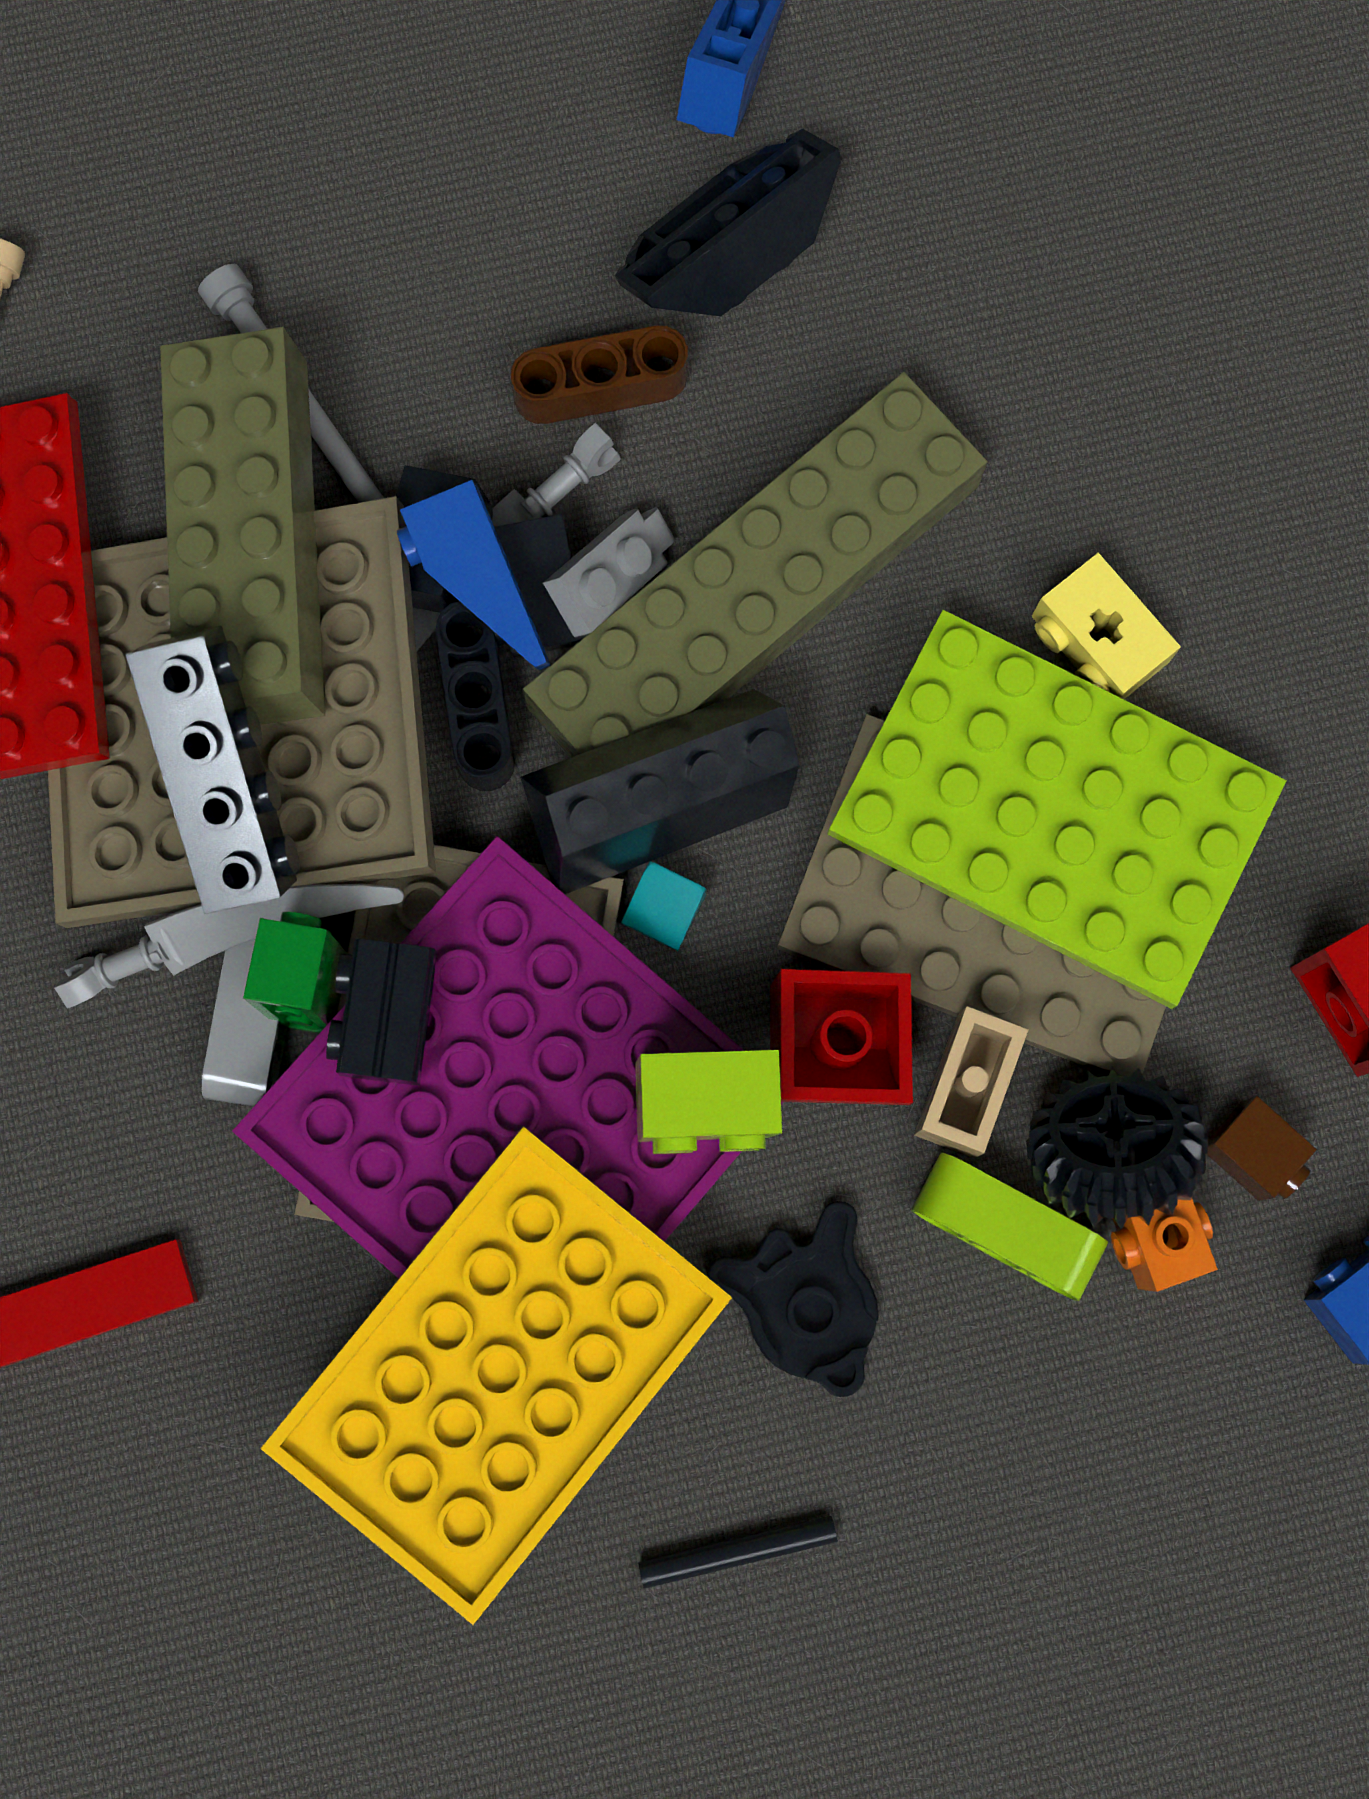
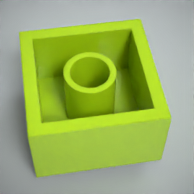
(708, 1098)

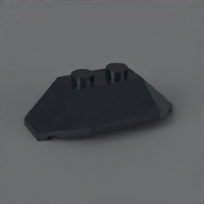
(734, 229)

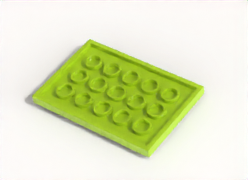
(1057, 809)

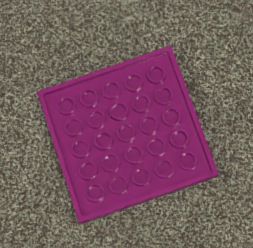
(525, 1030)

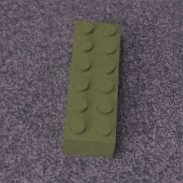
(245, 512)

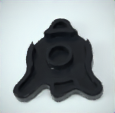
(807, 1302)

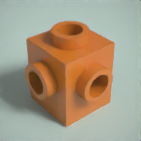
(1168, 1249)

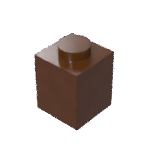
(1261, 1150)

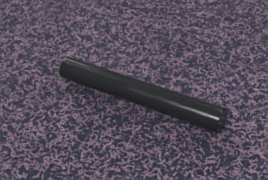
(737, 1552)

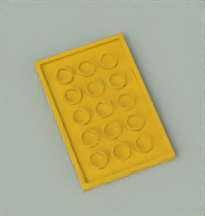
(496, 1375)

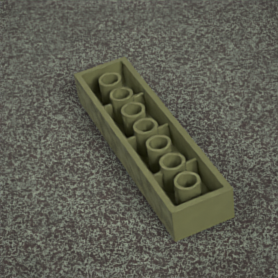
(763, 574)

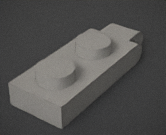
(610, 569)

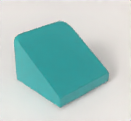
(664, 906)

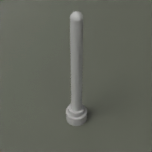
(229, 295)

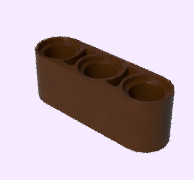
(621, 353)

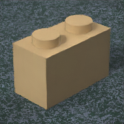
(971, 1082)

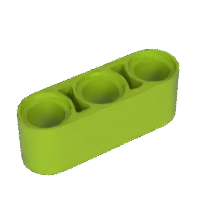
(1010, 1226)

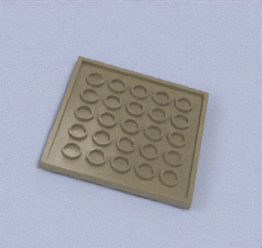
(345, 779)

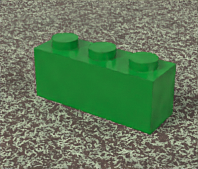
(294, 972)

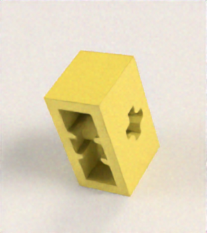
(1099, 600)

